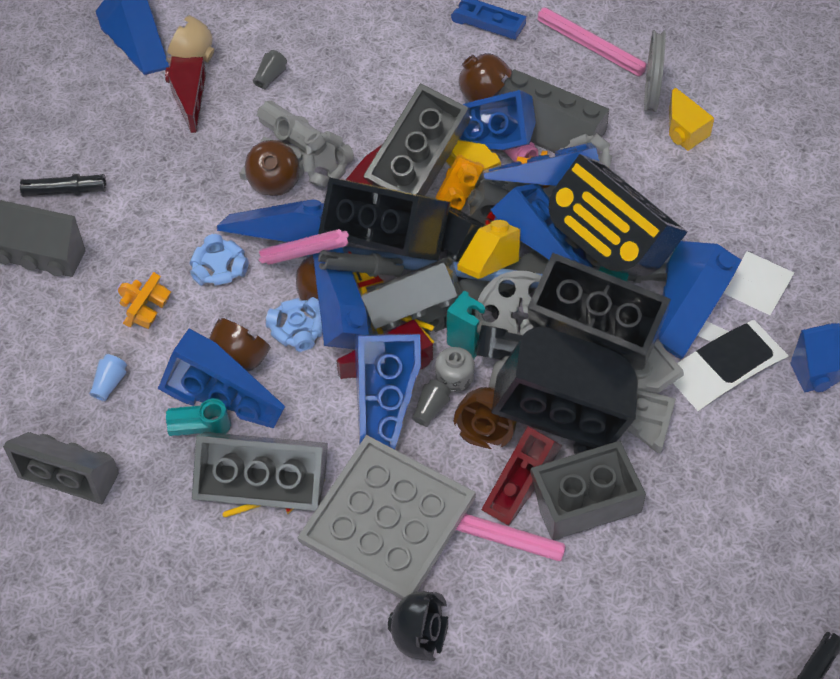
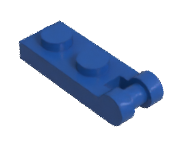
(489, 18)

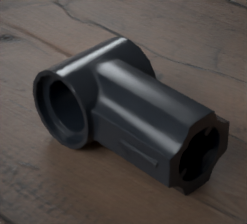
(496, 342)

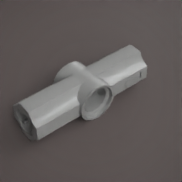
(285, 124)

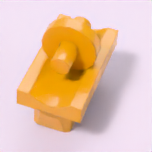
(459, 181)
(138, 311)

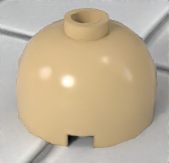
(191, 41)

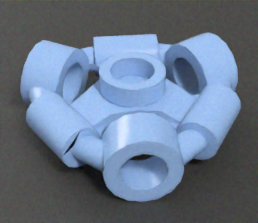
(217, 255)
(297, 322)

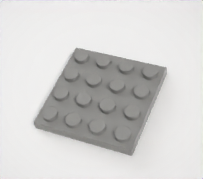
(387, 518)

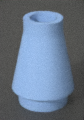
(107, 376)

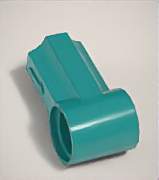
(197, 419)

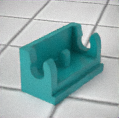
(462, 324)

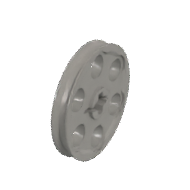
(654, 70)
(506, 306)

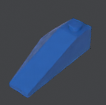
(134, 31)
(501, 121)
(528, 210)
(278, 222)
(694, 283)
(341, 306)
(385, 383)

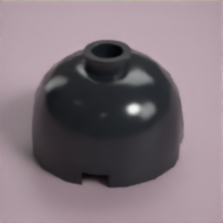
(419, 618)

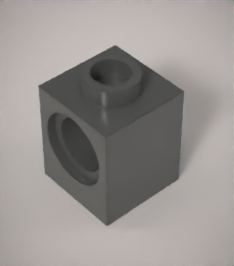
(484, 199)

